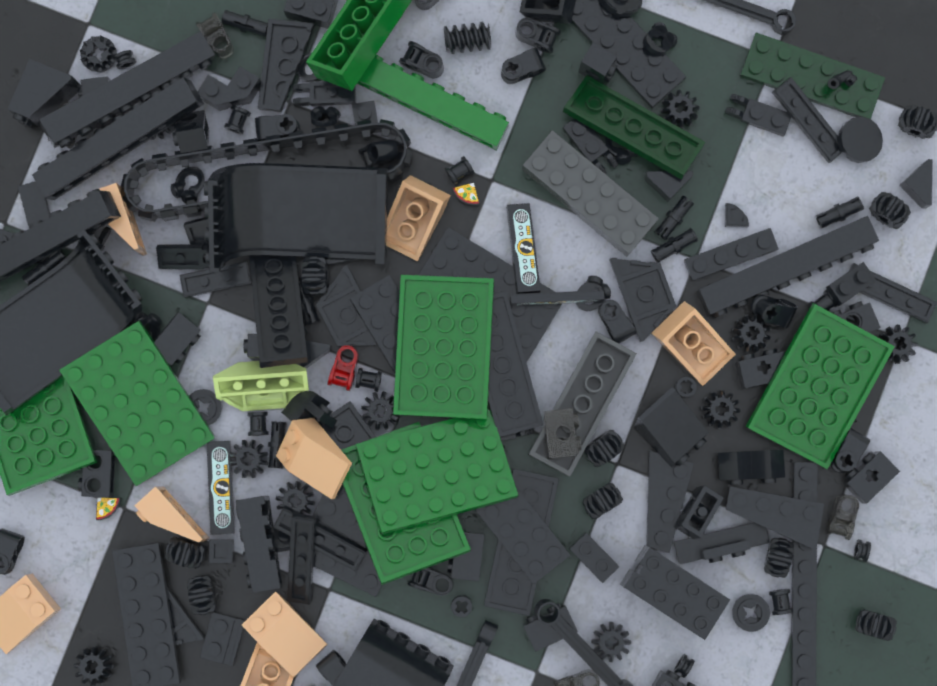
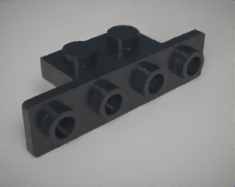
(721, 543)

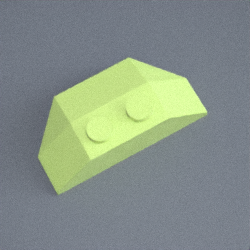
(258, 388)

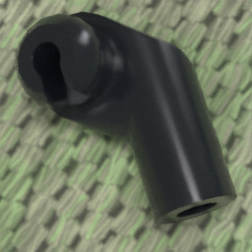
(840, 78)

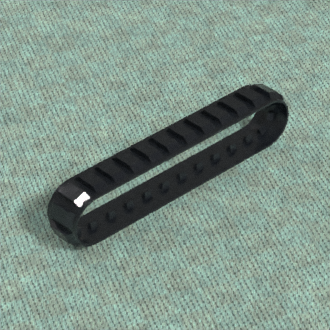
(251, 147)

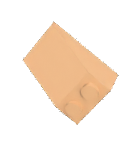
(414, 216)
(125, 225)
(693, 343)
(314, 457)
(165, 512)
(23, 611)
(284, 634)
(265, 670)

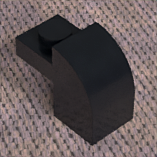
(309, 405)

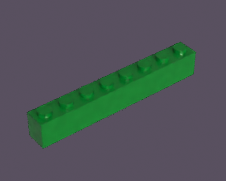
(434, 102)

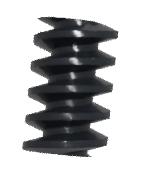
(467, 37)

